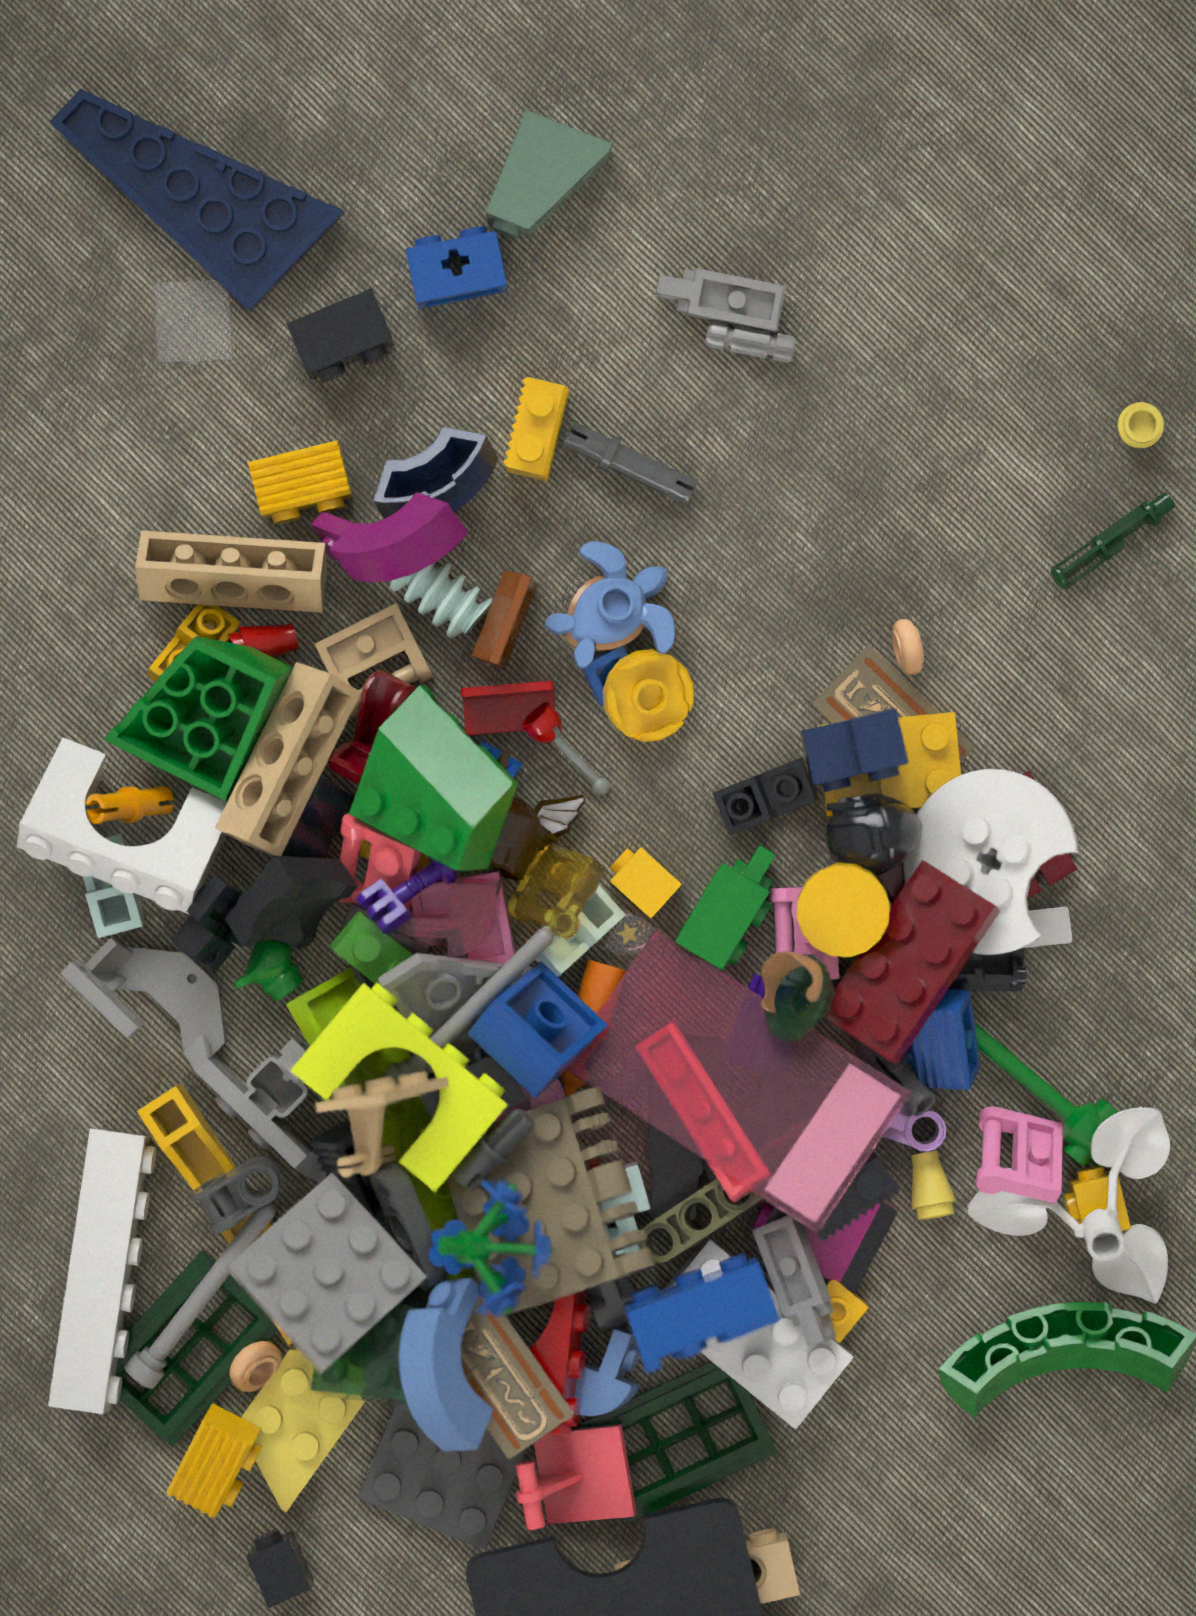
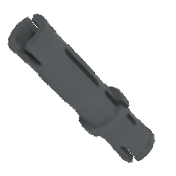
(630, 463)

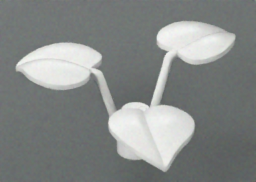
(1123, 1261)

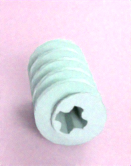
(444, 597)

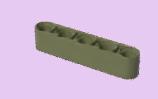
(678, 1221)

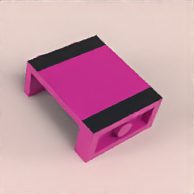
(849, 1251)

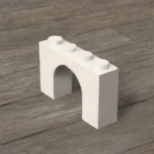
(162, 871)

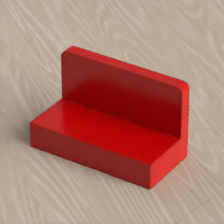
(504, 706)

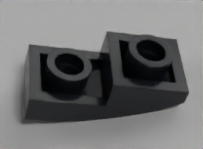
(765, 796)

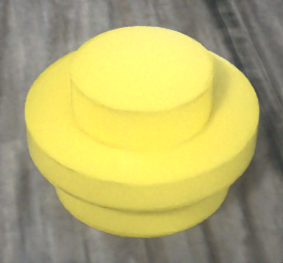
(1140, 425)

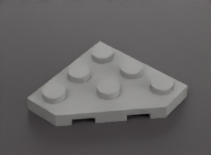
(438, 987)

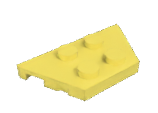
(295, 1426)

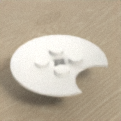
(992, 837)

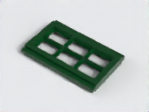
(217, 1378)
(706, 1471)

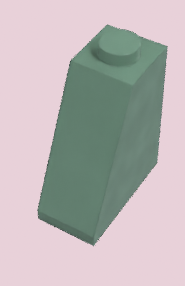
(542, 173)

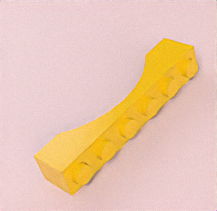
(190, 1144)

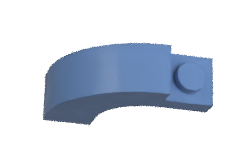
(433, 1369)

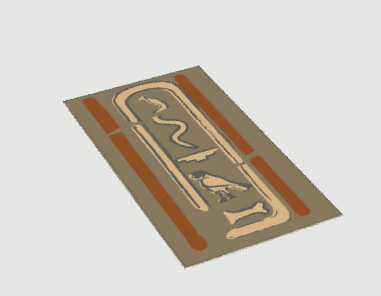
(872, 687)
(510, 1382)

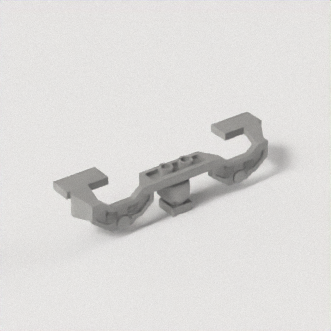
(196, 1005)

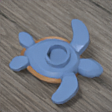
(613, 609)

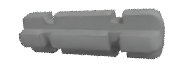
(750, 341)

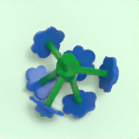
(459, 1248)

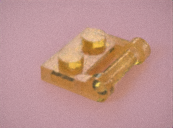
(564, 876)

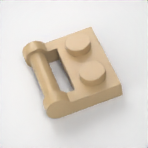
(371, 644)

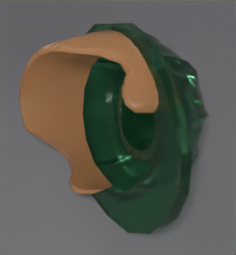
(795, 994)

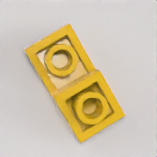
(204, 622)

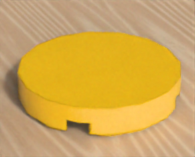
(648, 695)
(843, 910)

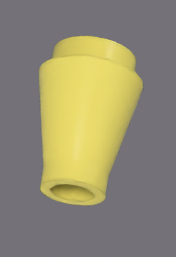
(930, 1187)

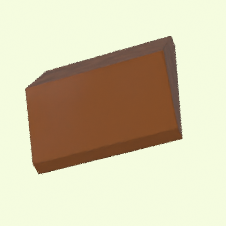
(504, 619)

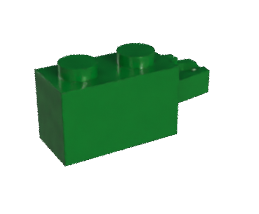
(727, 909)

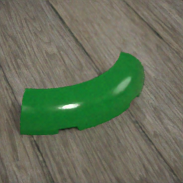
(1065, 1338)

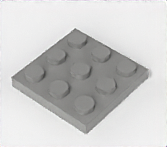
(326, 1273)

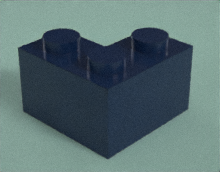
(853, 748)

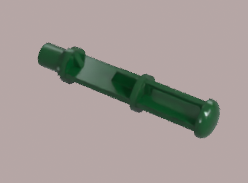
(1112, 539)

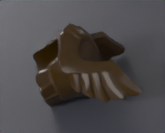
(531, 829)

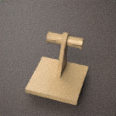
(367, 1116)

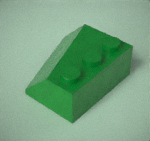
(204, 713)

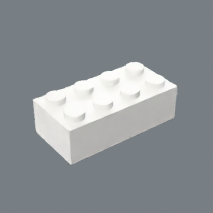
(774, 1359)

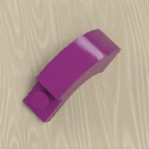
(393, 546)

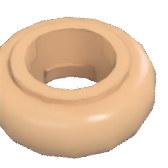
(907, 646)
(254, 1366)

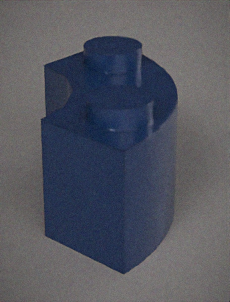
(447, 470)

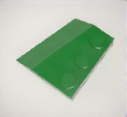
(434, 786)

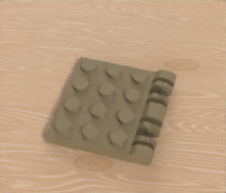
(566, 1199)

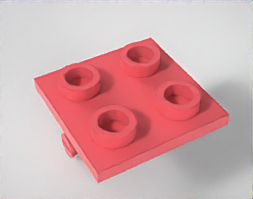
(578, 1479)

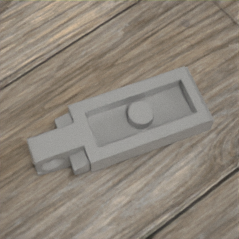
(725, 298)
(796, 1278)

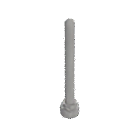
(477, 1003)
(148, 1365)

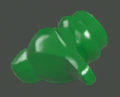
(272, 969)

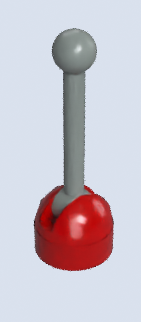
(544, 727)

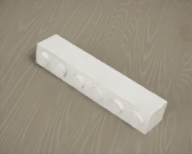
(101, 1271)

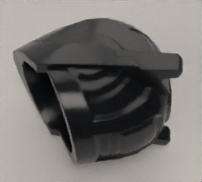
(872, 832)

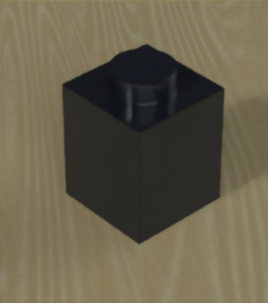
(279, 1567)

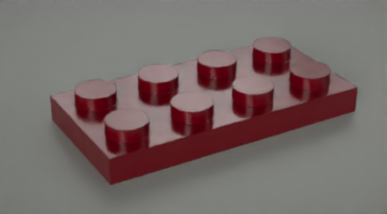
(913, 964)

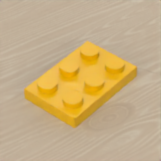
(932, 760)

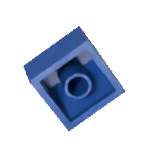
(537, 1029)

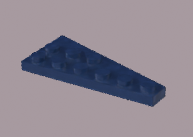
(215, 208)

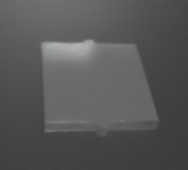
(192, 322)

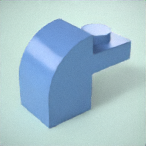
(605, 1387)

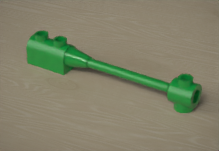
(1078, 1121)

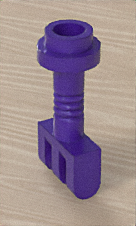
(388, 904)

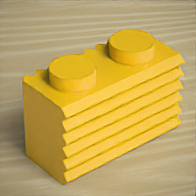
(536, 428)
(300, 482)
(214, 1461)

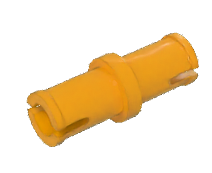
(129, 804)

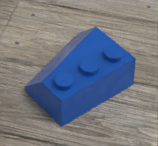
(699, 1308)

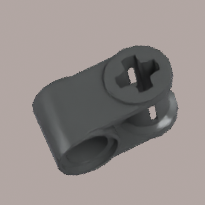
(230, 1198)

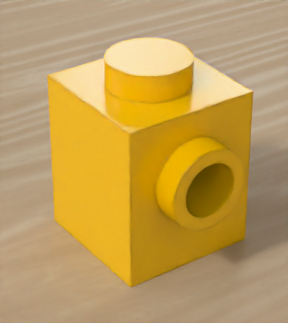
(1091, 1193)

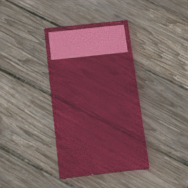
(702, 1068)

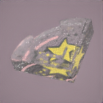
(629, 935)

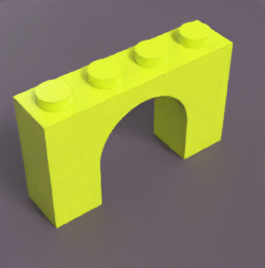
(463, 1107)

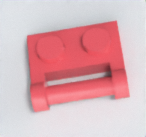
(387, 860)

